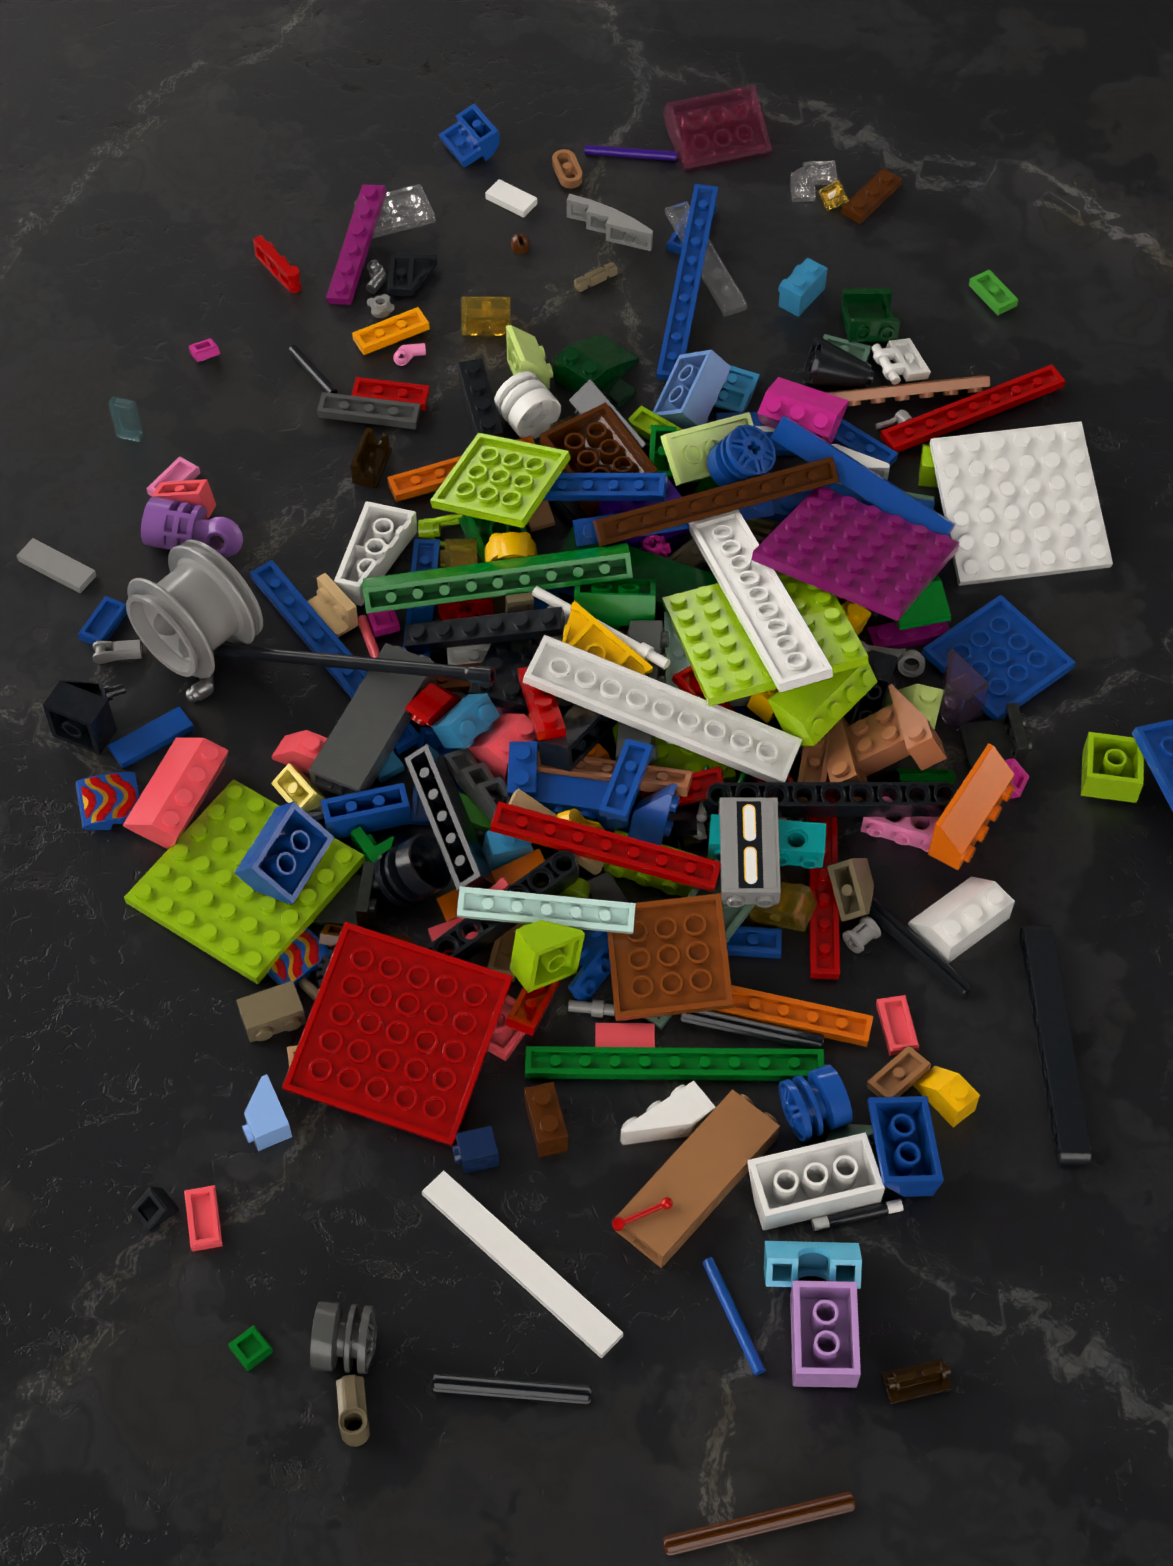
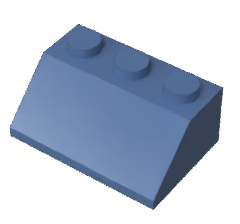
(692, 389)

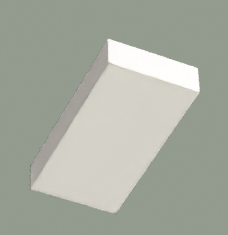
(511, 198)

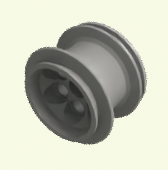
(193, 610)

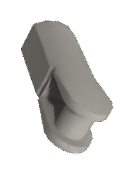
(119, 650)

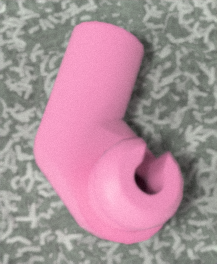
(407, 352)

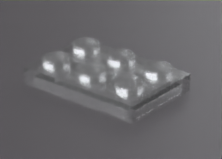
(403, 211)

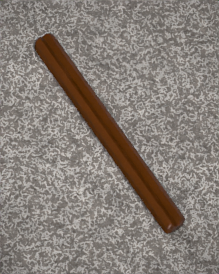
(759, 1523)

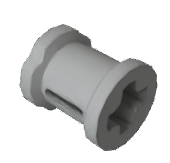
(861, 934)

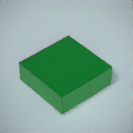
(250, 1348)

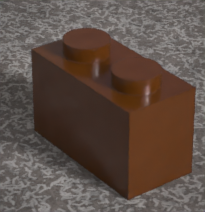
(546, 1119)

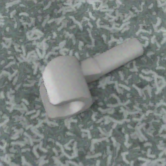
(900, 416)

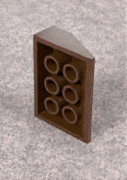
(597, 445)

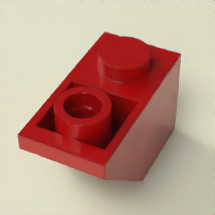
(431, 704)

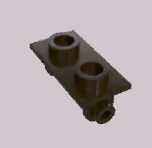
(917, 1381)

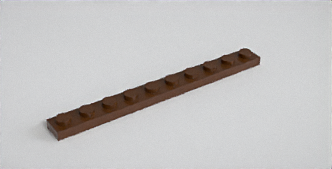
(715, 501)

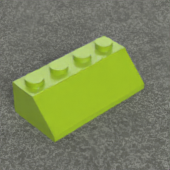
(818, 706)

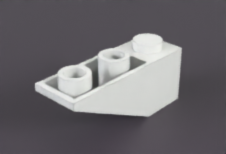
(671, 1118)

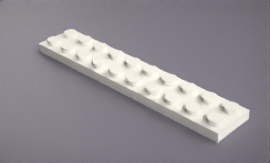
(760, 602)
(662, 710)

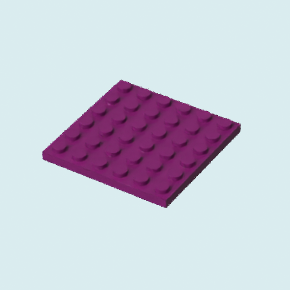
(856, 552)

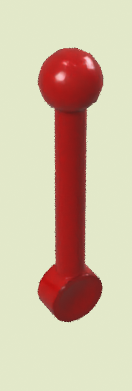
(619, 1223)

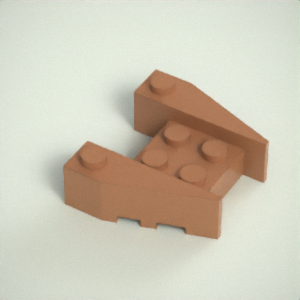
(881, 741)

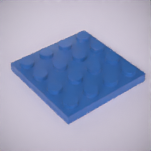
(1005, 652)

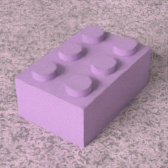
(825, 1334)

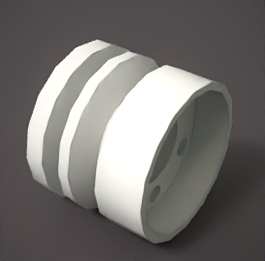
(527, 405)

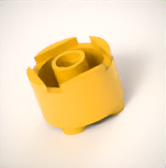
(509, 546)

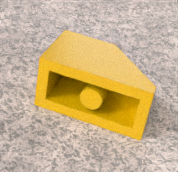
(948, 1094)

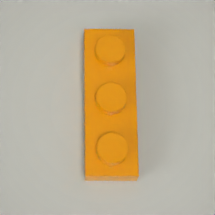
(390, 331)

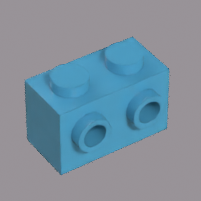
(802, 287)
(466, 721)

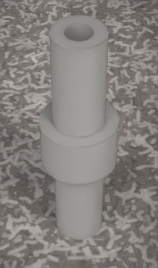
(596, 1008)

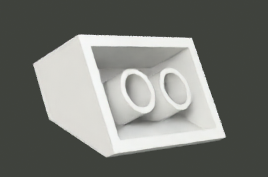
(963, 917)

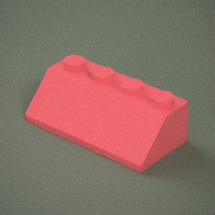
(176, 790)

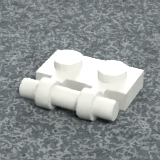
(906, 358)

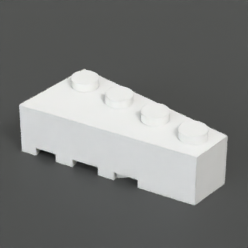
(374, 546)

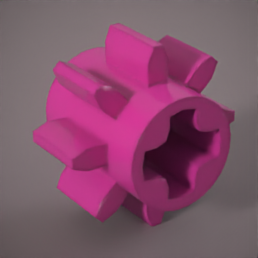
(656, 545)

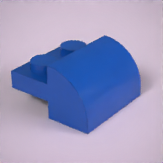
(471, 136)

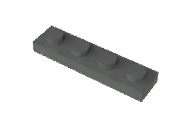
(368, 410)

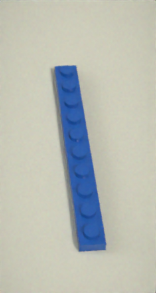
(687, 278)
(315, 633)

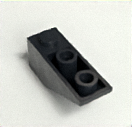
(874, 700)

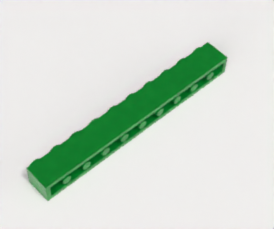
(497, 578)

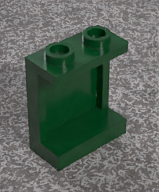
(868, 315)

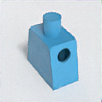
(503, 849)

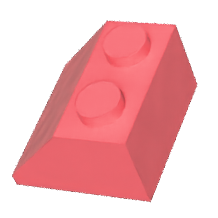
(493, 745)

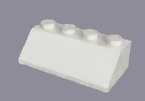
(815, 1181)

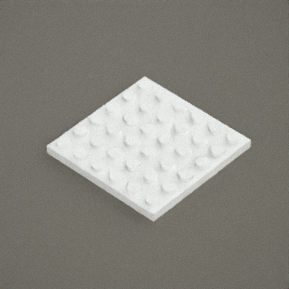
(1021, 503)

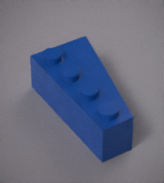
(586, 795)

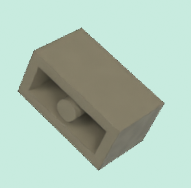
(271, 1011)

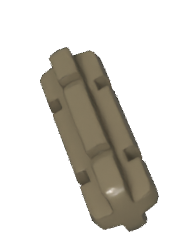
(595, 277)

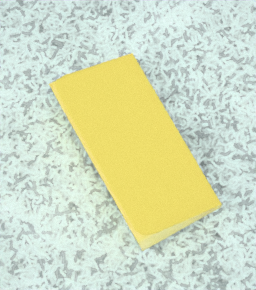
(296, 787)

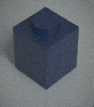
(476, 1149)

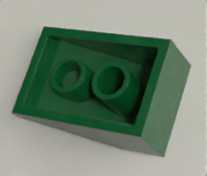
(592, 359)

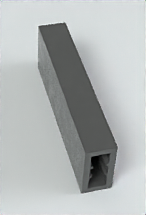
(368, 728)

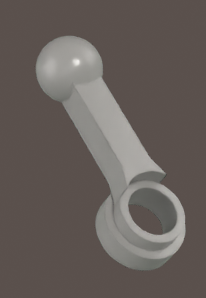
(902, 654)

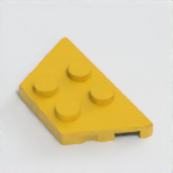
(593, 637)

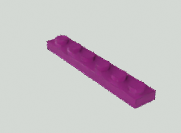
(356, 244)

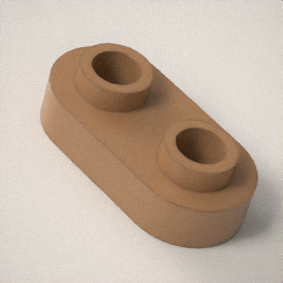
(567, 168)

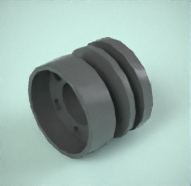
(342, 1337)

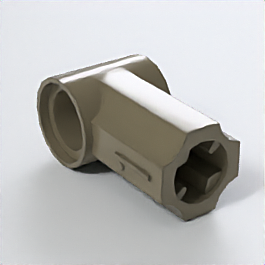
(352, 1409)

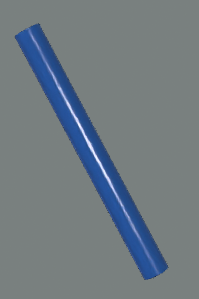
(733, 1316)

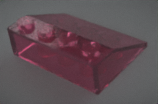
(717, 127)

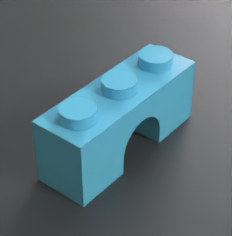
(828, 1260)

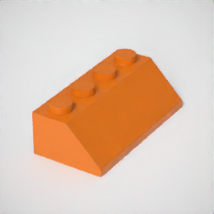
(972, 809)

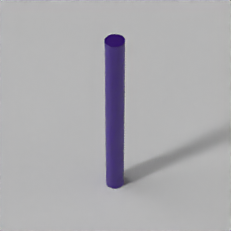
(630, 153)

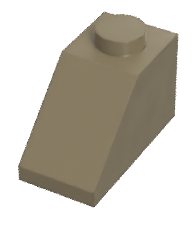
(852, 887)

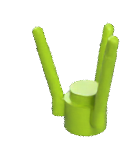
(431, 527)

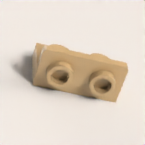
(334, 606)

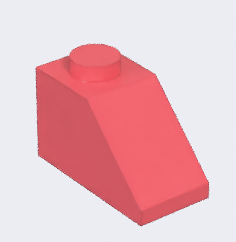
(189, 491)
(299, 749)

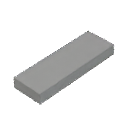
(56, 565)

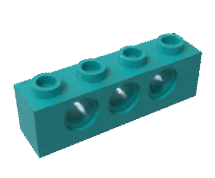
(807, 835)

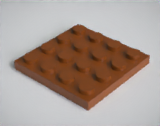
(671, 960)

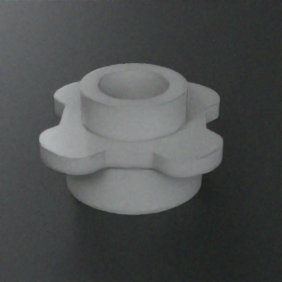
(380, 306)

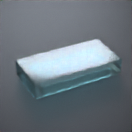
(125, 419)

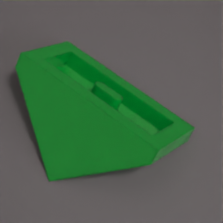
(926, 775)

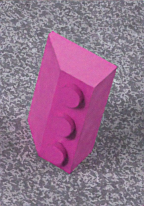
(807, 406)

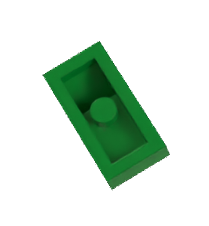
(367, 845)

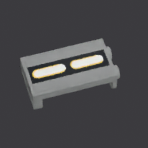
(749, 851)

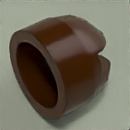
(520, 249)

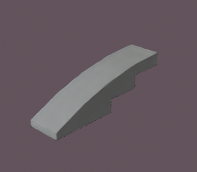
(608, 220)

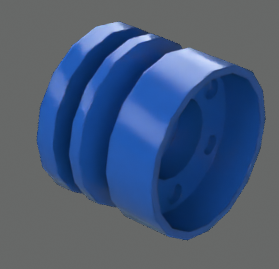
(741, 455)
(815, 1103)

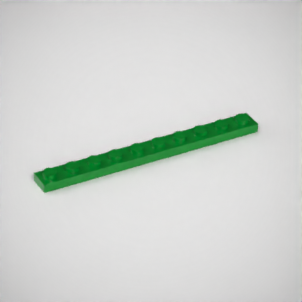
(670, 1063)

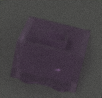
(963, 692)

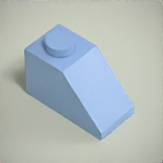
(265, 1117)

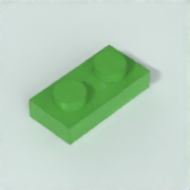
(993, 292)

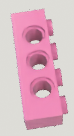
(903, 831)

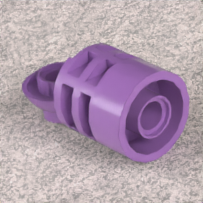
(172, 522)

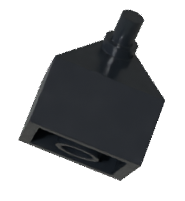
(82, 713)

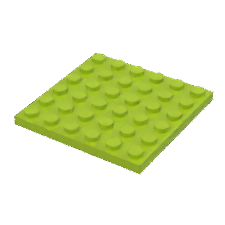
(724, 654)
(208, 905)

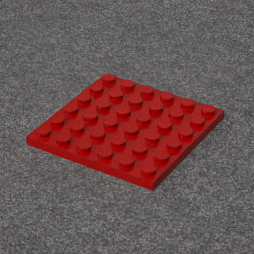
(398, 1034)

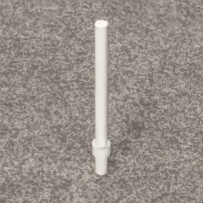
(642, 649)

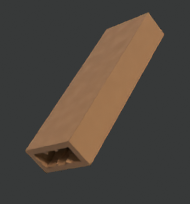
(699, 1176)

